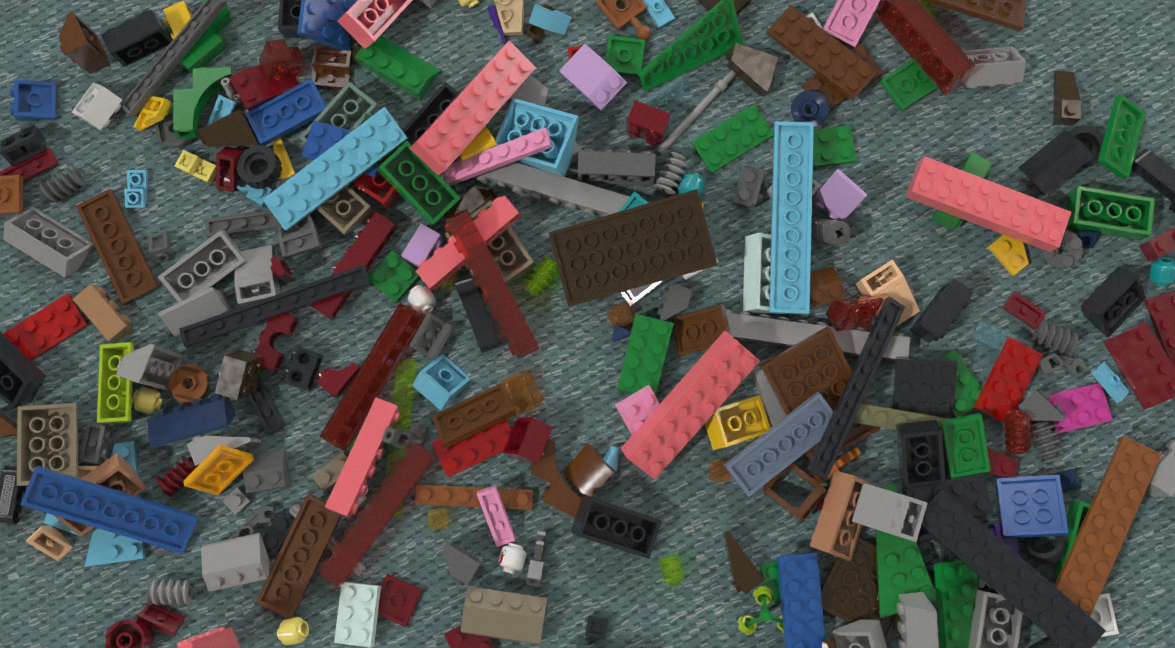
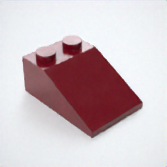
(256, 90)

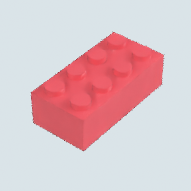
(370, 18)

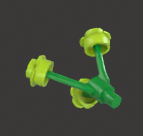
(763, 597)

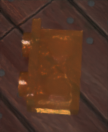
(523, 392)

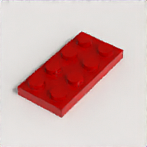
(47, 327)
(1008, 379)
(473, 449)

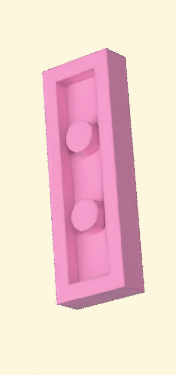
(496, 516)

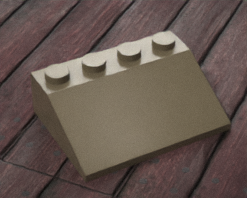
(508, 252)
(47, 439)

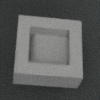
(236, 501)

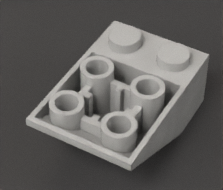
(254, 277)
(889, 512)

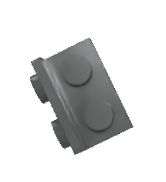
(748, 187)

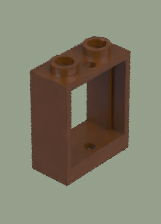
(810, 502)

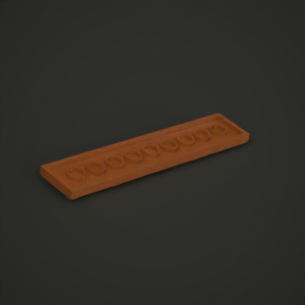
(1107, 523)

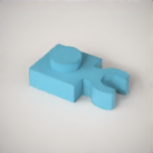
(256, 194)

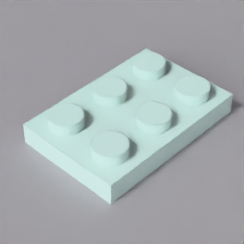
(357, 614)

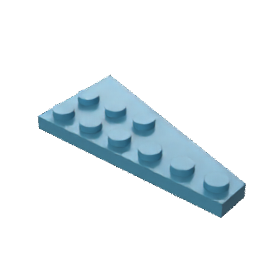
(108, 546)

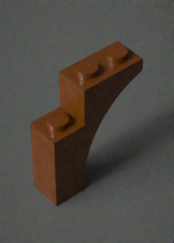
(559, 494)

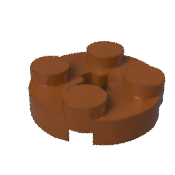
(183, 374)

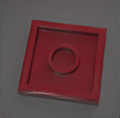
(398, 600)

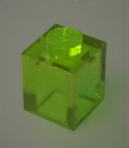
(671, 569)

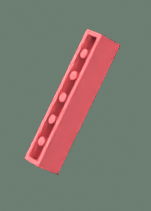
(448, 261)
(362, 458)
(213, 639)

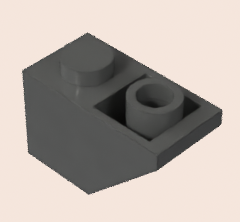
(675, 303)
(1040, 409)

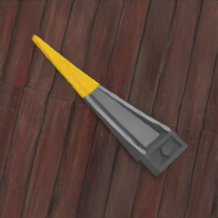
(304, 235)

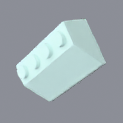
(757, 273)

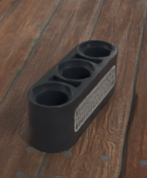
(10, 496)

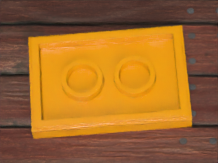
(218, 469)

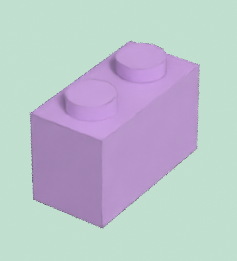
(422, 245)

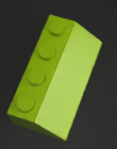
(113, 391)

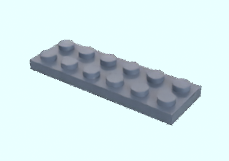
(780, 445)

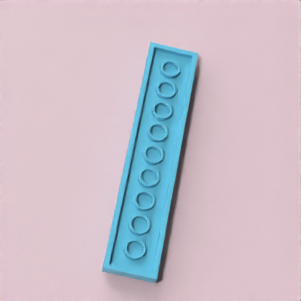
(791, 218)

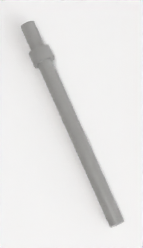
(719, 87)

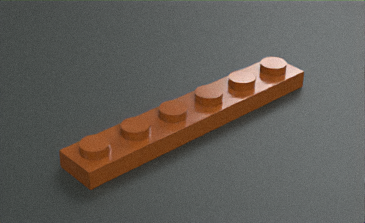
(468, 497)

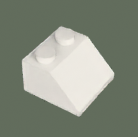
(97, 106)

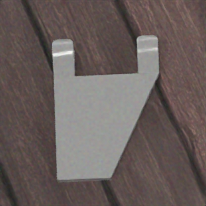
(531, 91)

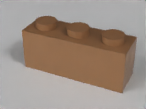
(103, 313)

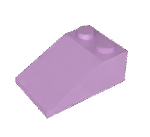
(592, 77)
(838, 196)

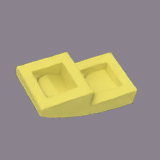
(196, 166)

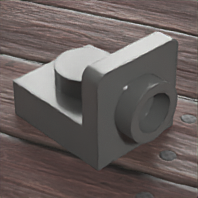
(160, 247)

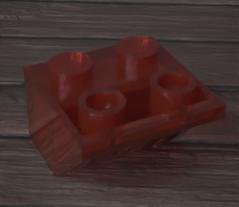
(853, 312)

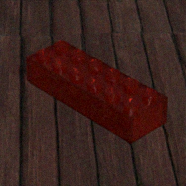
(926, 43)

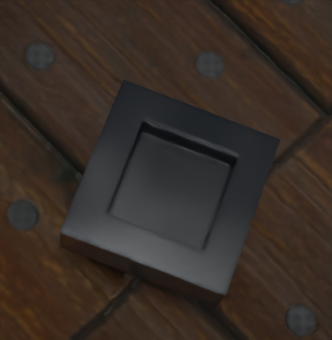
(596, 627)

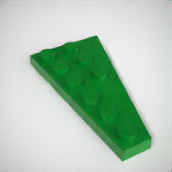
(698, 45)
(899, 570)
(955, 602)

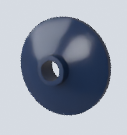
(810, 99)

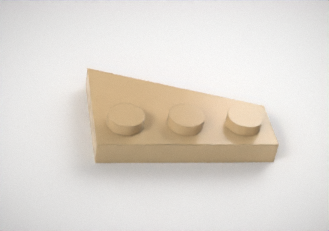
(511, 16)

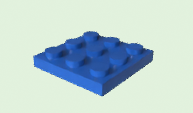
(320, 22)
(1032, 506)

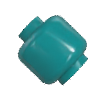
(691, 182)
(1162, 271)

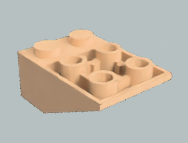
(889, 282)

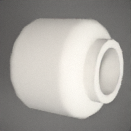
(422, 299)
(512, 558)

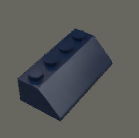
(189, 420)

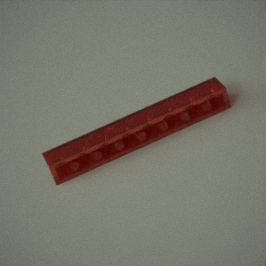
(489, 278)
(372, 376)
(377, 515)

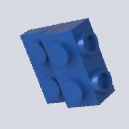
(33, 100)

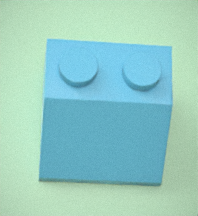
(441, 381)

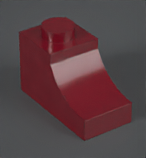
(226, 169)
(337, 380)

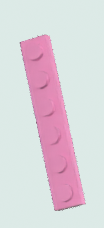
(498, 156)

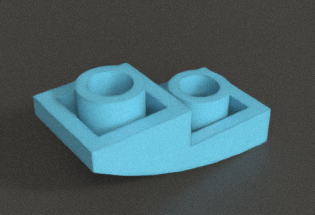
(550, 20)
(136, 189)

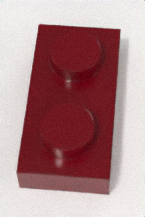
(281, 269)
(1024, 310)
(161, 619)

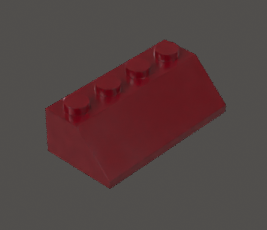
(1143, 364)

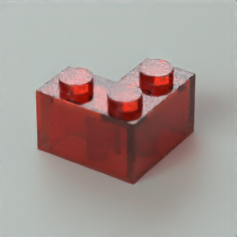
(281, 61)

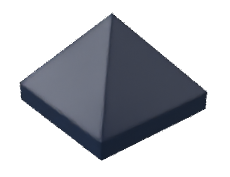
(1088, 238)
(619, 333)
(1069, 480)

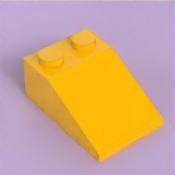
(737, 423)

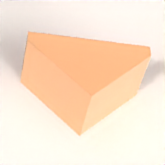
(50, 542)

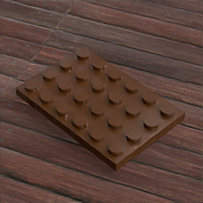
(810, 368)

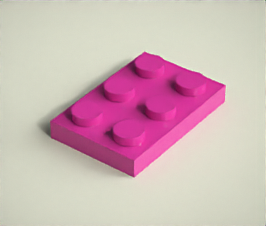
(1082, 407)

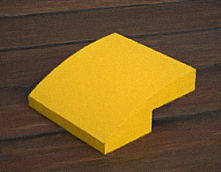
(480, 143)

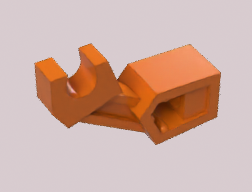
(846, 458)

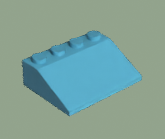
(526, 118)

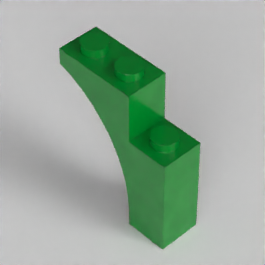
(209, 44)
(190, 102)

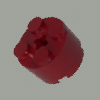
(129, 629)

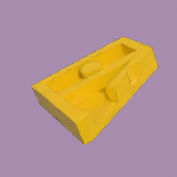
(152, 112)
(1009, 253)

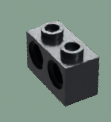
(23, 145)
(308, 370)

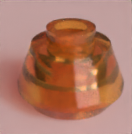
(624, 319)

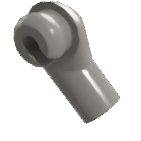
(230, 90)

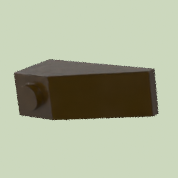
(1066, 99)
(742, 569)

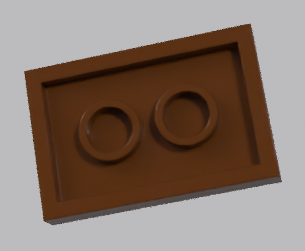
(699, 329)

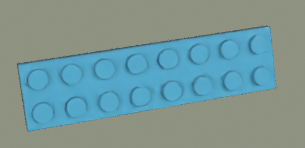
(335, 169)

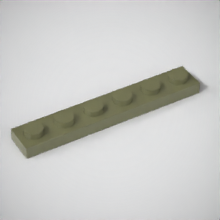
(889, 417)

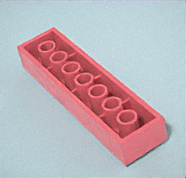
(473, 108)
(988, 204)
(689, 405)

